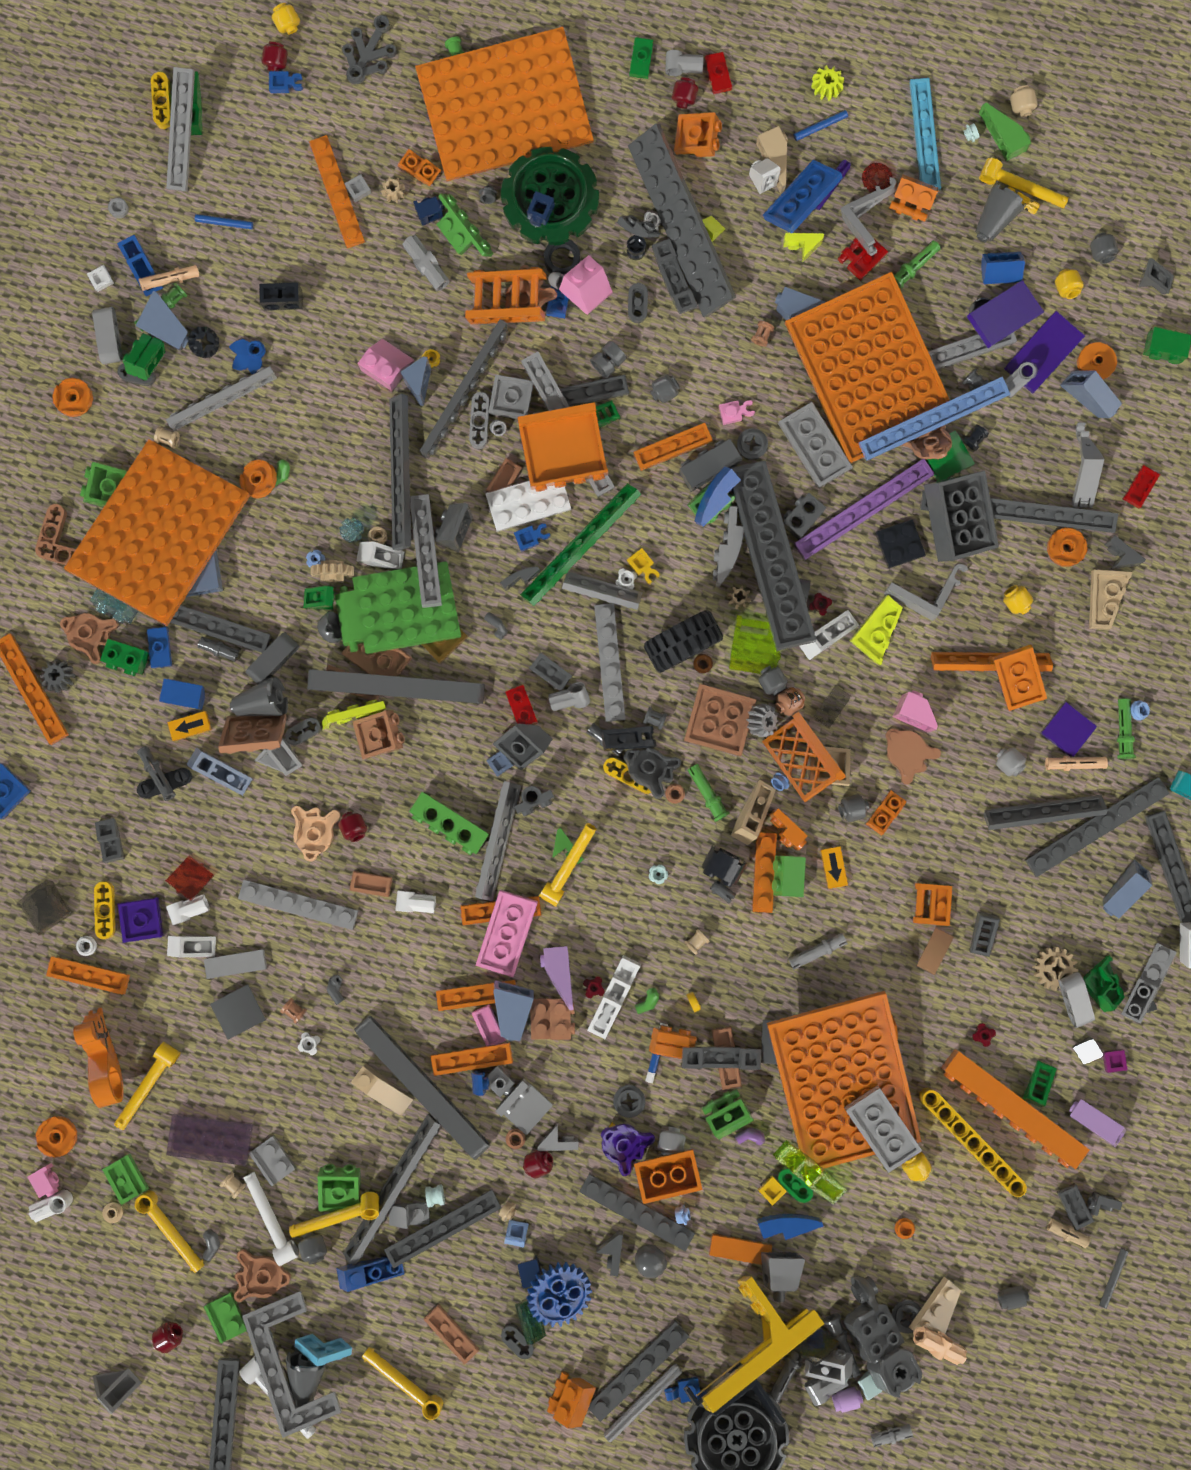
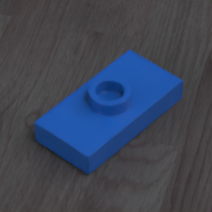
(159, 647)

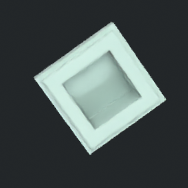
(868, 1386)

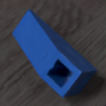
(367, 1273)

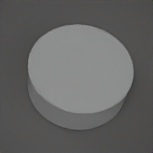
(118, 207)

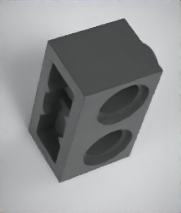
(806, 518)

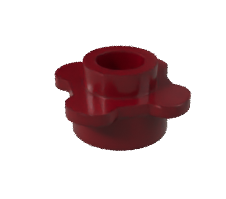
(826, 602)
(593, 992)
(990, 1033)

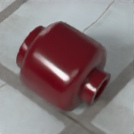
(274, 56)
(684, 92)
(352, 826)
(538, 1163)
(167, 1337)

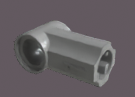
(682, 63)
(1018, 379)
(574, 696)
(821, 1390)

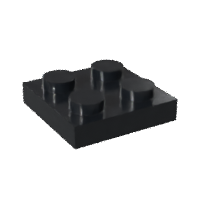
(900, 544)

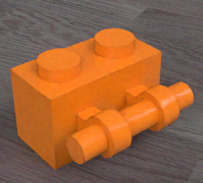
(914, 192)
(570, 1400)

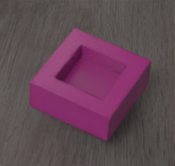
(1115, 1061)

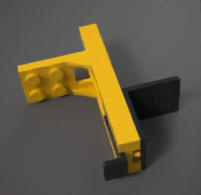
(743, 1375)

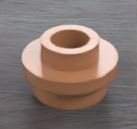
(679, 788)
(515, 1145)

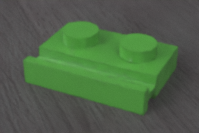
(125, 1179)
(225, 1317)

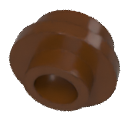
(703, 657)

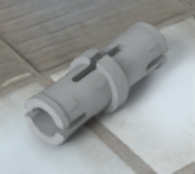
(891, 1435)

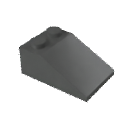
(454, 526)

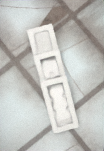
(614, 997)

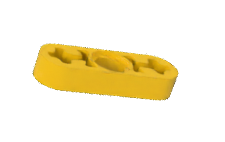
(156, 93)
(613, 774)
(97, 905)

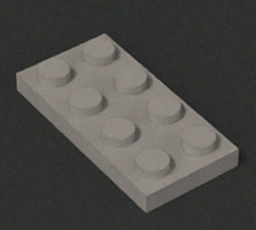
(815, 445)
(883, 1129)

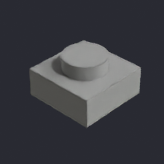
(357, 188)

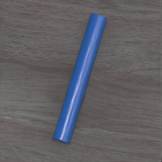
(821, 125)
(223, 221)

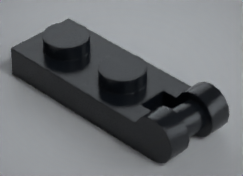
(628, 738)

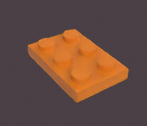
(1019, 677)

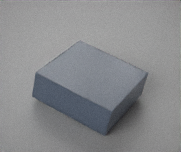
(499, 763)

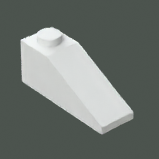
(830, 634)

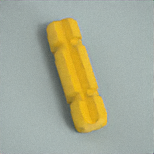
(1031, 206)

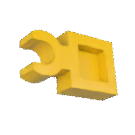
(641, 564)

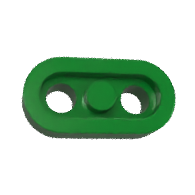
(794, 1185)

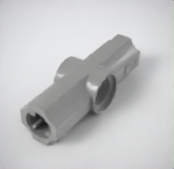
(426, 263)

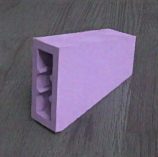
(1097, 1122)

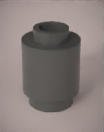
(1013, 1298)

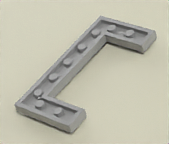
(287, 1415)

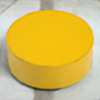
(693, 1001)

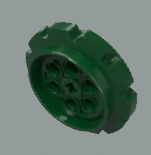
(551, 166)

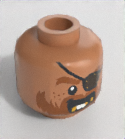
(790, 701)

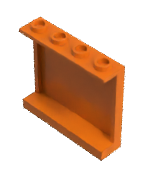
(562, 447)

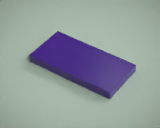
(1005, 314)
(1046, 350)

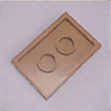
(379, 663)

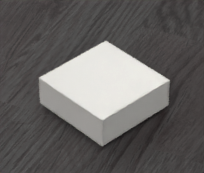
(100, 278)

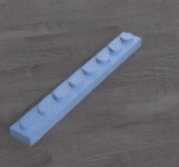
(934, 418)

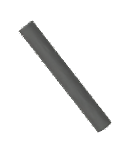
(1113, 1278)

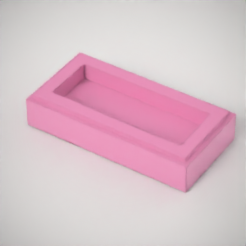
(488, 1025)

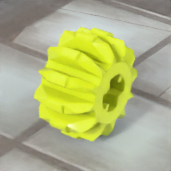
(827, 75)

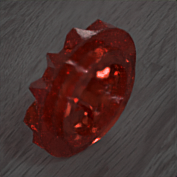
(882, 171)

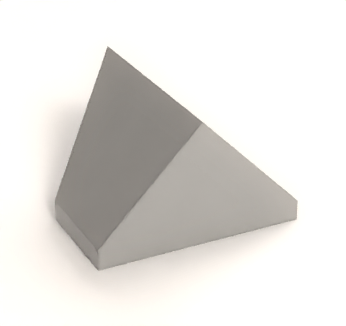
(281, 758)
(115, 1388)

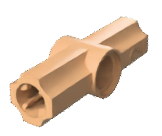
(939, 1345)

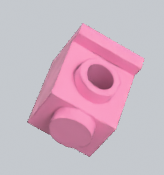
(44, 1181)

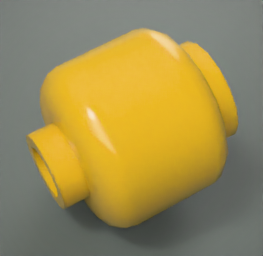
(285, 18)
(1069, 283)
(1018, 599)
(917, 1167)

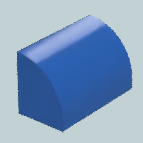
(1002, 267)
(182, 694)

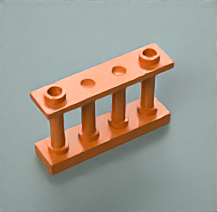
(514, 312)

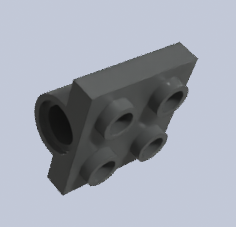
(543, 800)

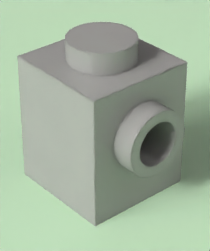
(500, 1081)

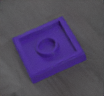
(1068, 729)
(140, 920)

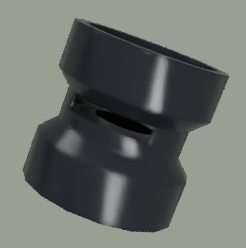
(636, 243)

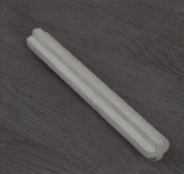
(642, 1403)

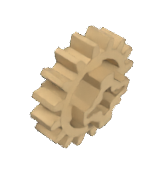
(332, 571)
(1055, 960)

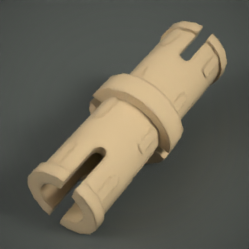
(1056, 1227)

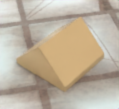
(841, 757)

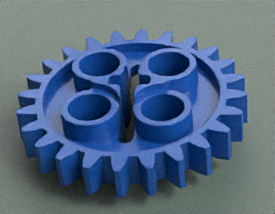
(550, 1310)

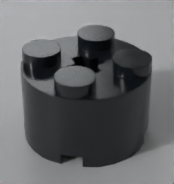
(724, 866)

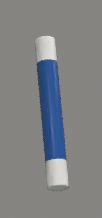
(653, 1065)

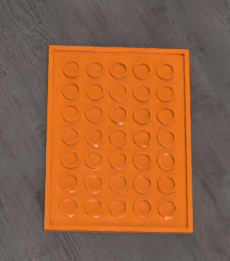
(504, 103)
(866, 362)
(157, 532)
(832, 1060)

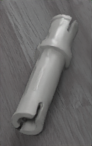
(817, 951)

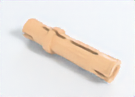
(176, 275)
(1098, 762)

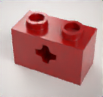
(521, 706)

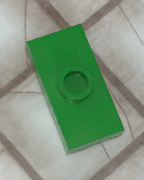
(641, 58)

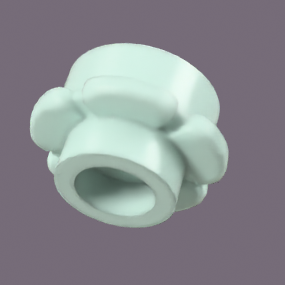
(971, 132)
(658, 879)

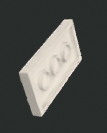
(522, 505)

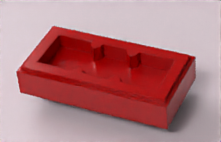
(718, 73)
(1141, 486)

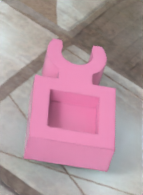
(732, 412)

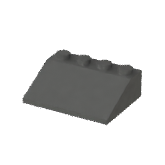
(961, 516)

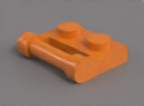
(939, 904)

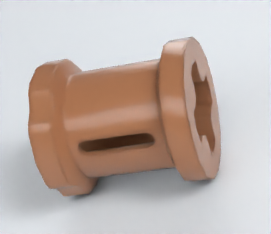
(764, 327)
(293, 1010)

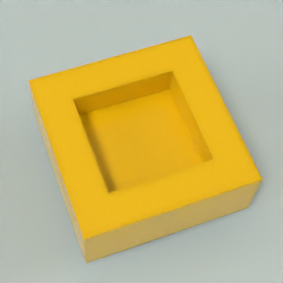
(772, 1190)

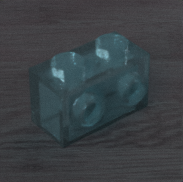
(107, 604)

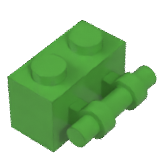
(729, 1118)

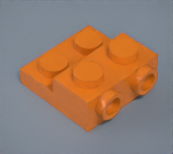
(697, 134)
(791, 834)

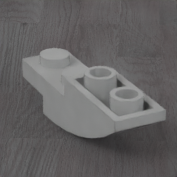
(727, 554)
(1149, 983)

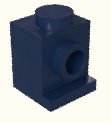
(540, 203)
(429, 210)

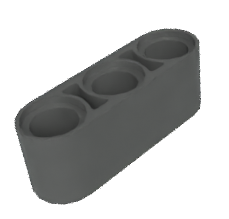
(272, 658)

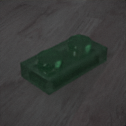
(531, 1328)

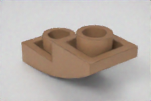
(935, 951)

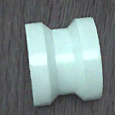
(435, 1195)

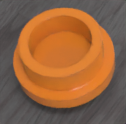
(904, 1228)

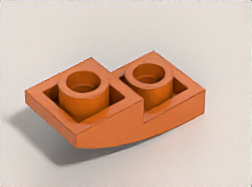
(419, 168)
(886, 812)

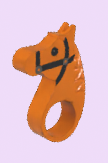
(104, 1070)

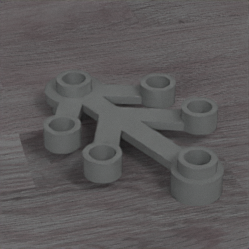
(368, 54)

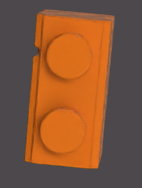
(669, 1042)

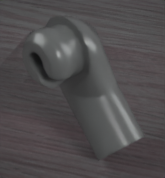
(498, 624)
(333, 989)
(213, 1244)

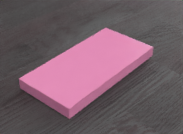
(506, 933)

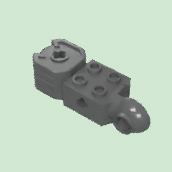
(880, 1341)

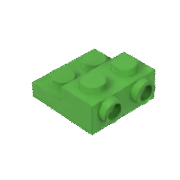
(100, 483)
(338, 1187)

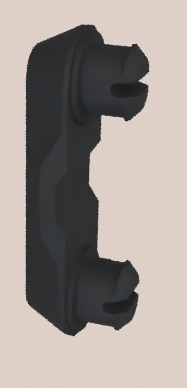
(175, 778)

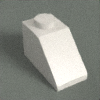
(764, 174)
(380, 555)
(191, 946)

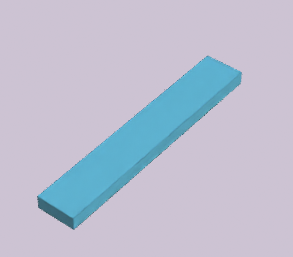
(925, 131)

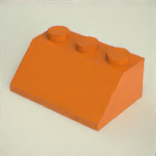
(668, 1176)

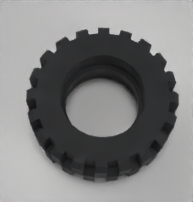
(683, 641)

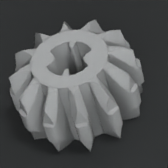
(762, 720)

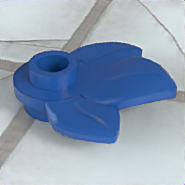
(245, 357)

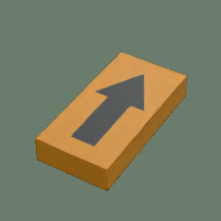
(189, 726)
(834, 867)

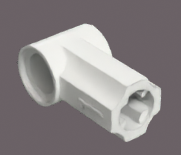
(411, 902)
(184, 910)
(50, 1205)

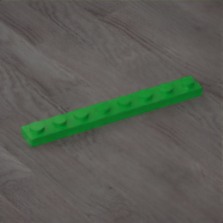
(580, 544)

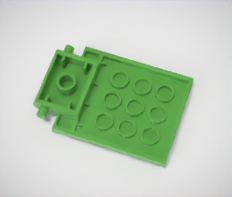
(389, 614)

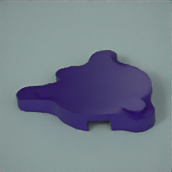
(623, 1144)

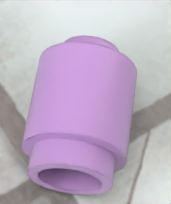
(847, 1400)

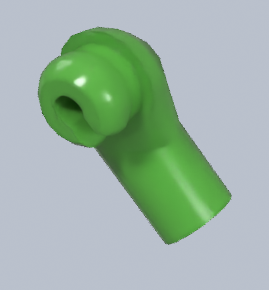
(282, 471)
(649, 1003)

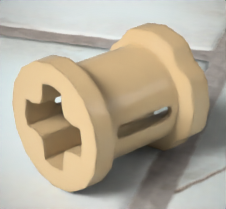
(166, 437)
(696, 942)
(233, 1185)

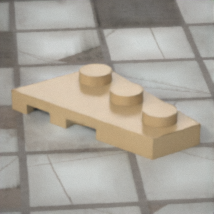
(1105, 597)
(938, 1308)

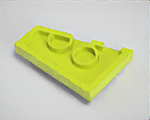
(876, 631)
(371, 707)

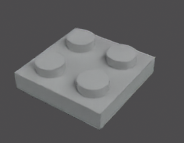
(510, 397)

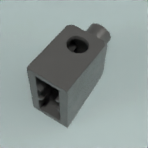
(781, 1272)

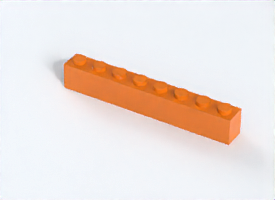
(1015, 1109)

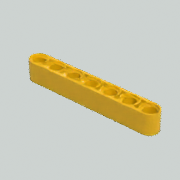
(979, 1148)

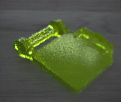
(752, 651)

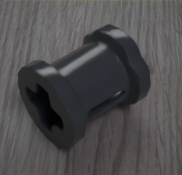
(976, 437)

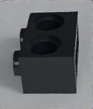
(281, 296)

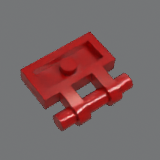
(863, 263)

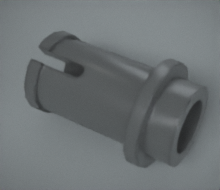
(722, 891)

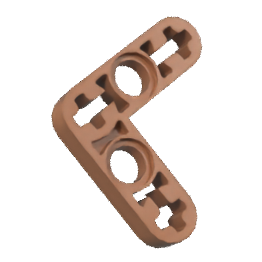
(52, 542)

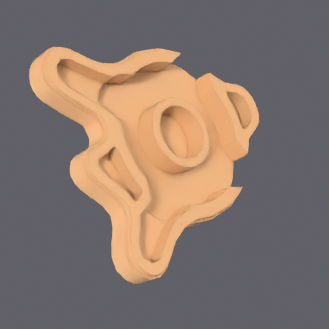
(312, 831)

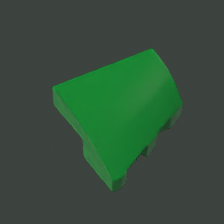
(1104, 985)

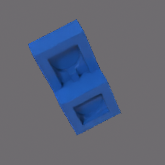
(558, 306)

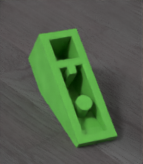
(1007, 133)

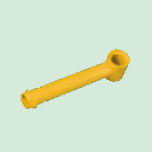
(993, 171)
(553, 891)
(165, 1056)
(367, 1209)
(168, 1229)
(404, 1384)

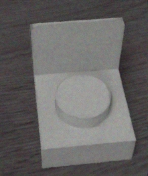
(552, 1143)
(409, 1214)

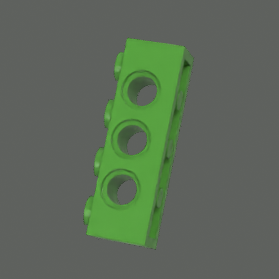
(425, 803)

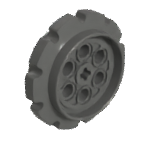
(711, 1456)

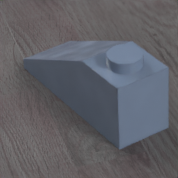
(219, 771)

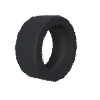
(570, 245)

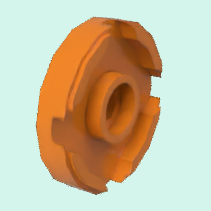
(1104, 353)
(65, 390)
(250, 478)
(1076, 544)
(46, 1136)

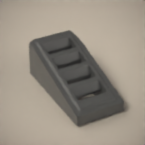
(981, 916)

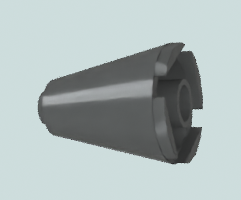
(998, 212)
(261, 700)
(303, 1377)

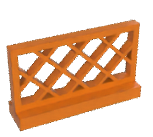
(813, 744)

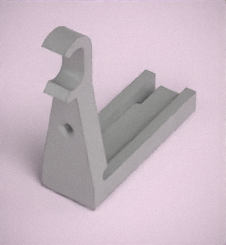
(857, 208)
(1089, 470)
(921, 606)

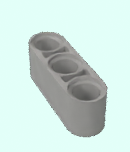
(107, 335)
(1076, 1000)

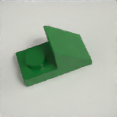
(319, 598)

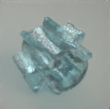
(351, 529)

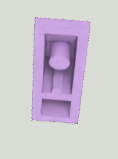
(558, 970)

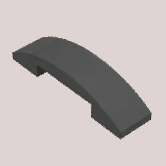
(673, 277)
(721, 1057)

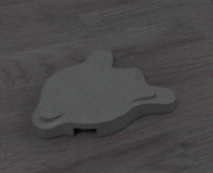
(651, 769)

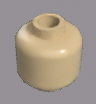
(1023, 101)

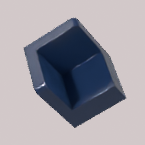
(528, 1270)

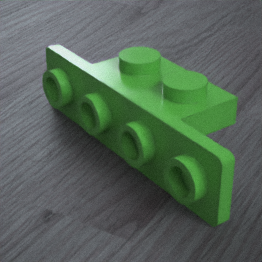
(459, 229)

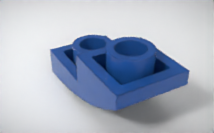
(479, 1082)

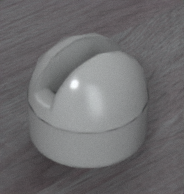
(555, 279)
(498, 431)

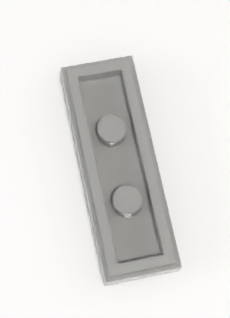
(235, 964)

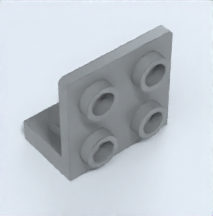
(524, 1106)

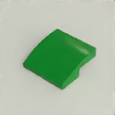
(954, 462)

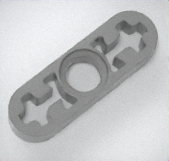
(485, 407)

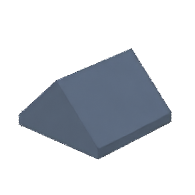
(417, 378)

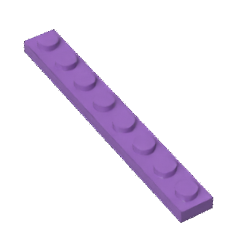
(864, 509)

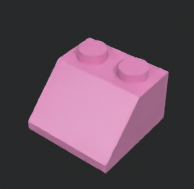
(586, 285)
(384, 363)
(915, 711)

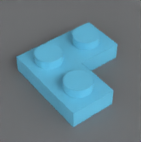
(320, 1352)

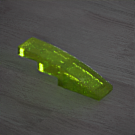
(810, 1172)

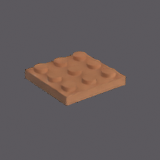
(719, 720)
(251, 733)

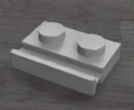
(272, 1160)

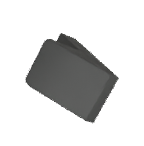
(1156, 276)
(1127, 556)
(612, 1247)

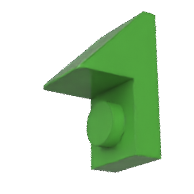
(561, 843)

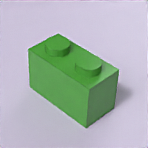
(789, 876)

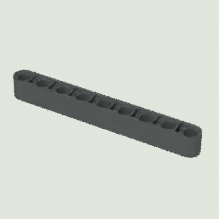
(395, 686)
(422, 1087)

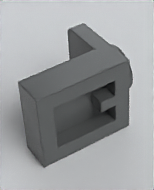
(1106, 1202)

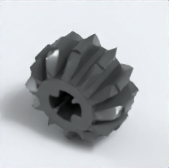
(60, 682)

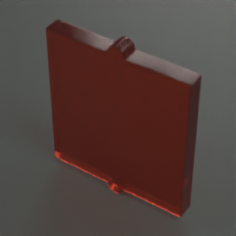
(189, 878)

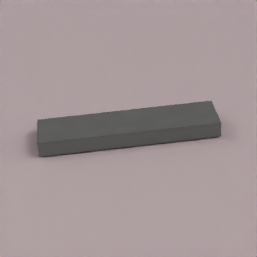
(595, 390)

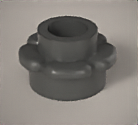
(488, 194)

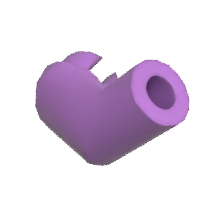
(752, 1134)

